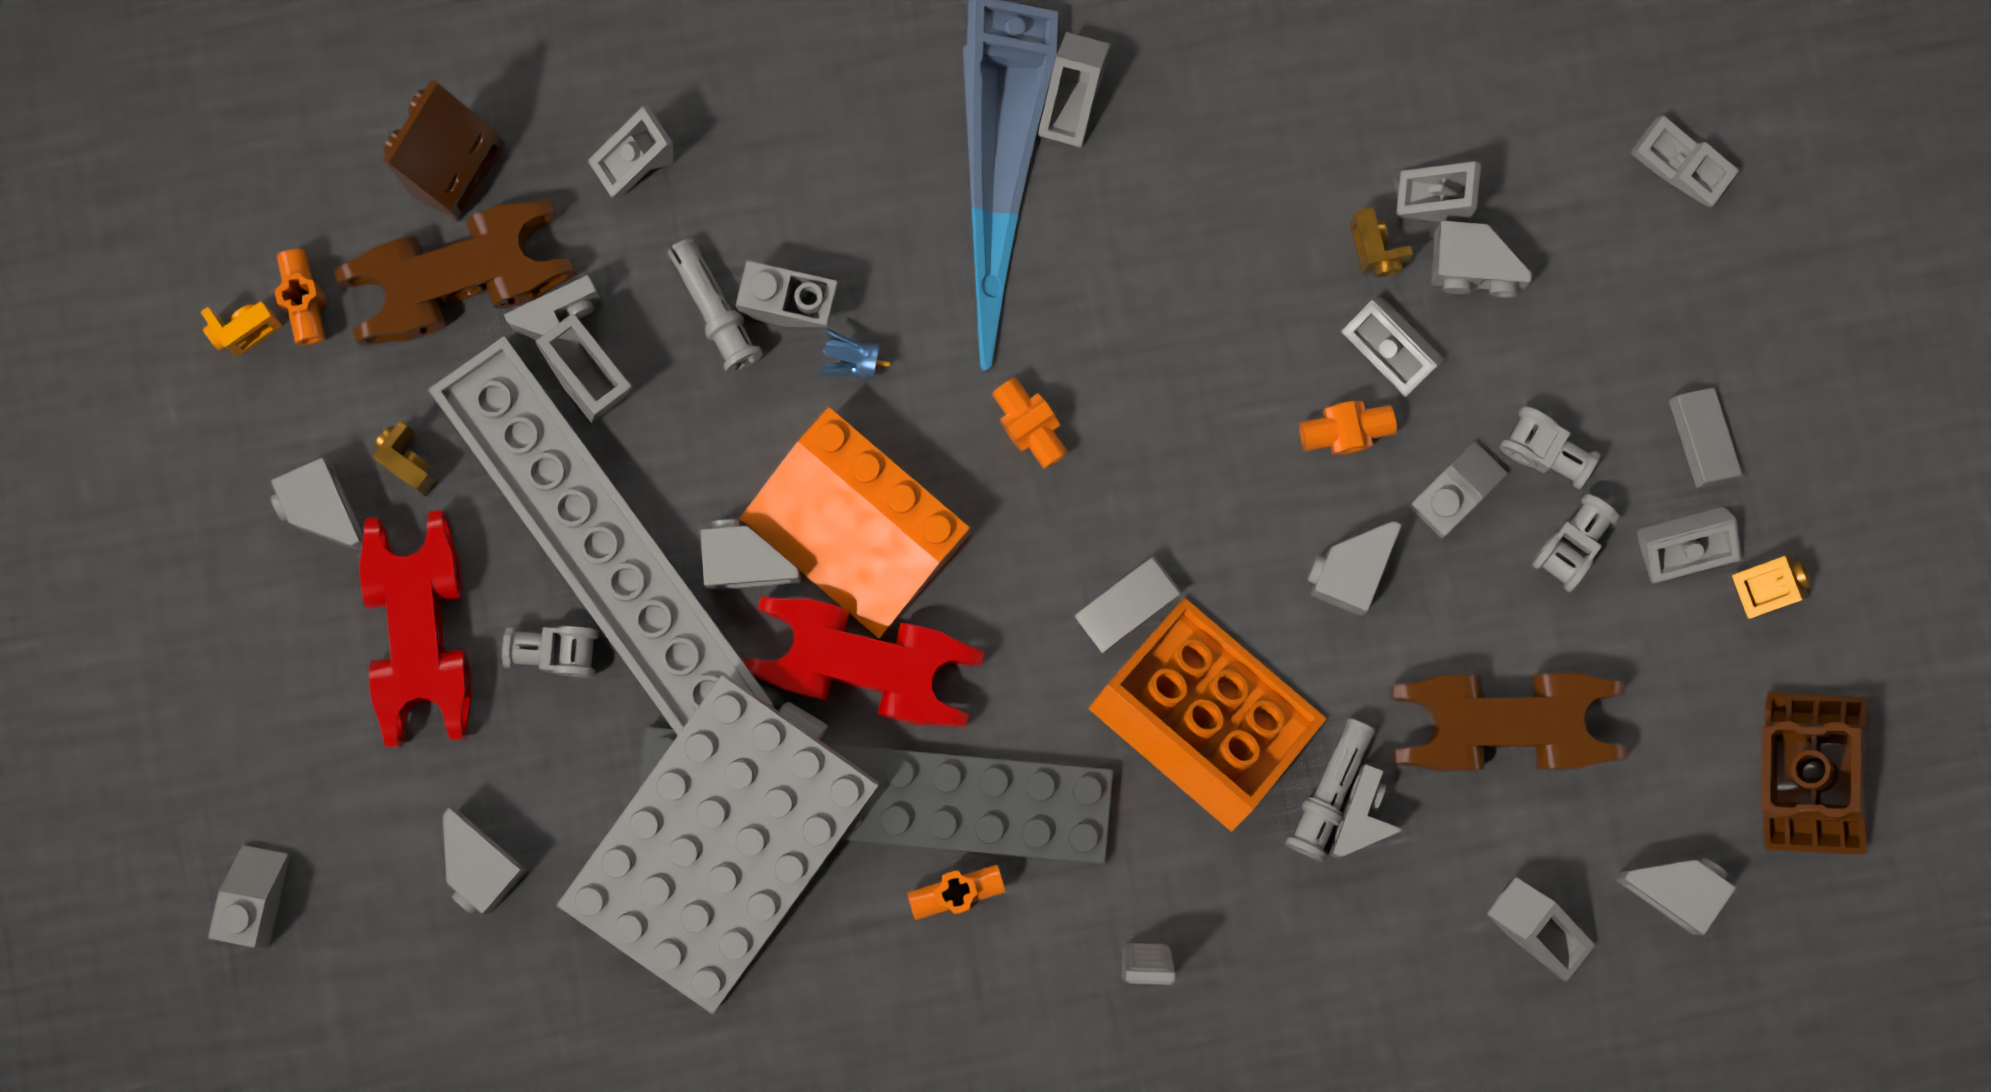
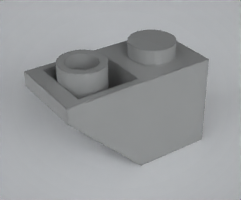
(1475, 259)
(785, 296)

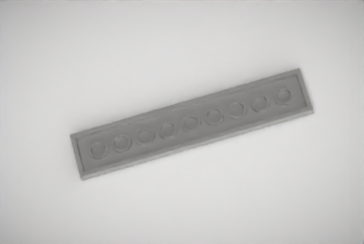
(589, 532)

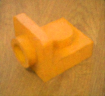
(248, 328)

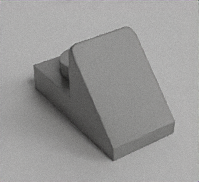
(632, 152)
(547, 311)
(1458, 490)
(1357, 828)

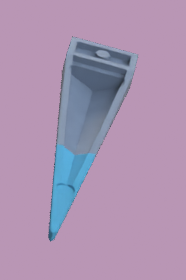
(1006, 85)

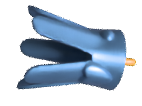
(860, 355)

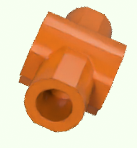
(295, 277)
(1030, 423)
(1347, 428)
(930, 899)

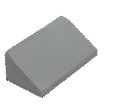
(1392, 345)
(1705, 437)
(1689, 544)

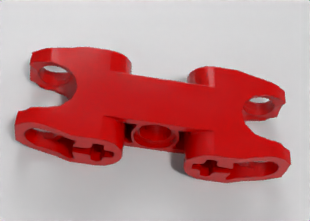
(418, 662)
(897, 670)

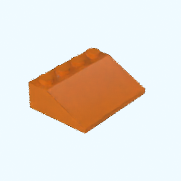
(855, 523)
(1207, 714)

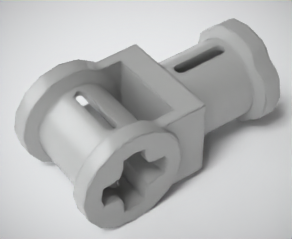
(1548, 448)
(1572, 549)
(560, 650)

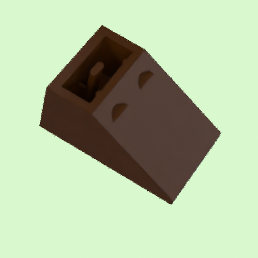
(442, 151)

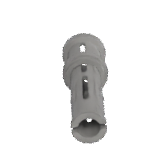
(722, 322)
(1323, 809)

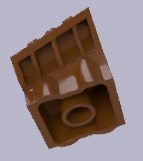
(1815, 773)

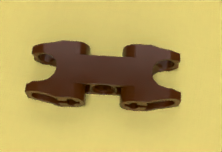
(485, 263)
(1547, 721)

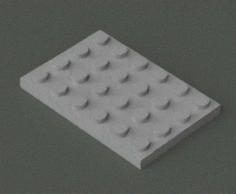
(718, 843)

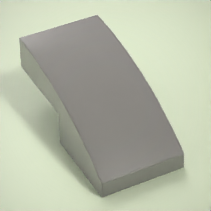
(1684, 163)
(1128, 604)

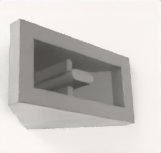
(1439, 192)

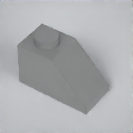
(1073, 89)
(583, 368)
(317, 503)
(741, 559)
(1353, 569)
(477, 865)
(1683, 891)
(250, 898)
(1541, 928)

